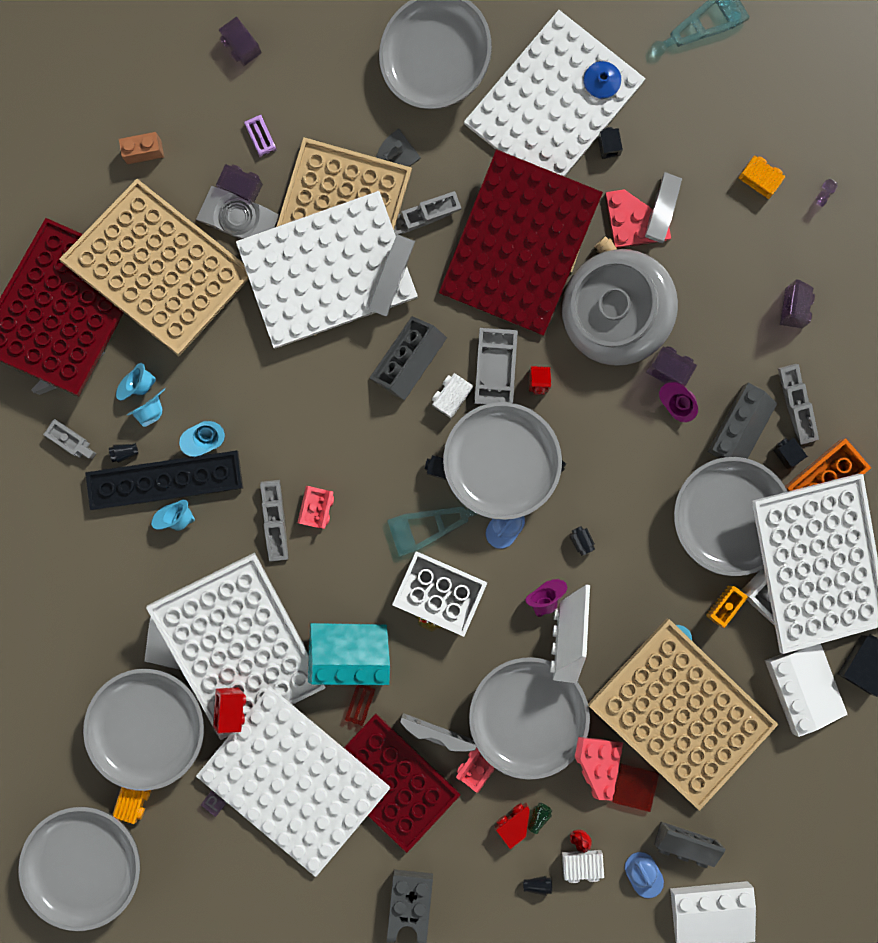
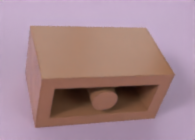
(141, 148)

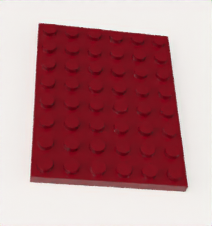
(520, 242)
(53, 318)

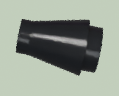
(122, 452)
(538, 885)

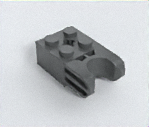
(410, 910)

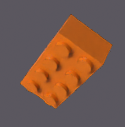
(835, 463)

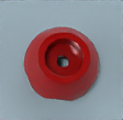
(581, 840)

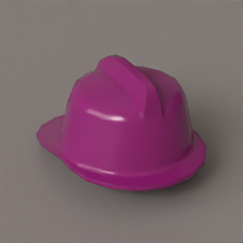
(679, 401)
(545, 598)

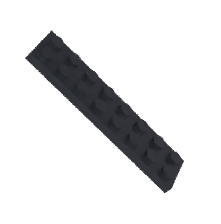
(164, 480)

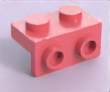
(315, 507)
(475, 771)

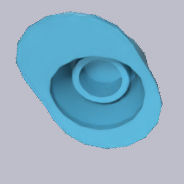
(135, 382)
(148, 412)
(201, 438)
(174, 516)

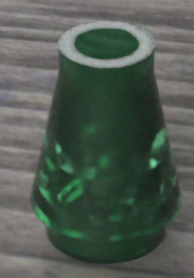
(539, 818)

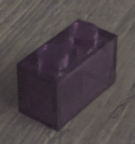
(240, 41)
(239, 183)

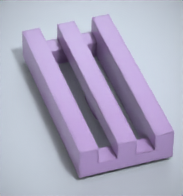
(266, 149)

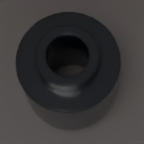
(582, 540)

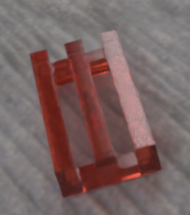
(355, 720)

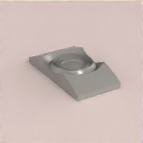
(235, 215)
(495, 366)
(436, 734)

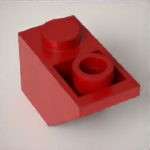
(539, 380)
(514, 827)

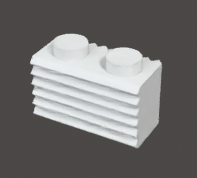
(452, 395)
(582, 866)

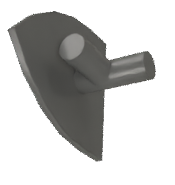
(398, 150)

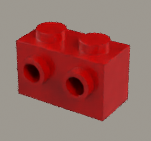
(229, 710)

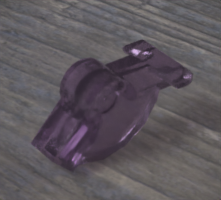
(829, 186)

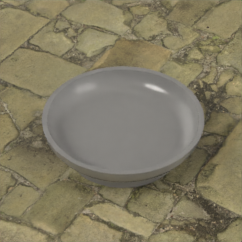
(435, 52)
(619, 307)
(502, 460)
(718, 517)
(527, 719)
(143, 729)
(79, 868)

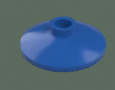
(602, 88)

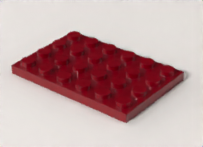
(416, 789)

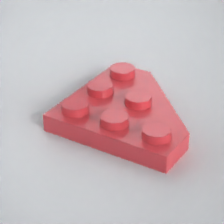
(628, 219)
(600, 764)

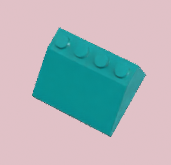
(348, 654)

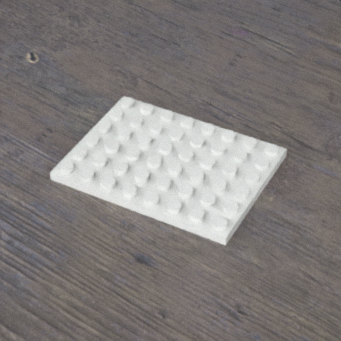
(542, 102)
(321, 269)
(819, 562)
(234, 635)
(293, 781)

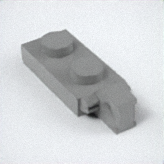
(69, 440)

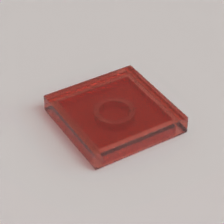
(635, 787)

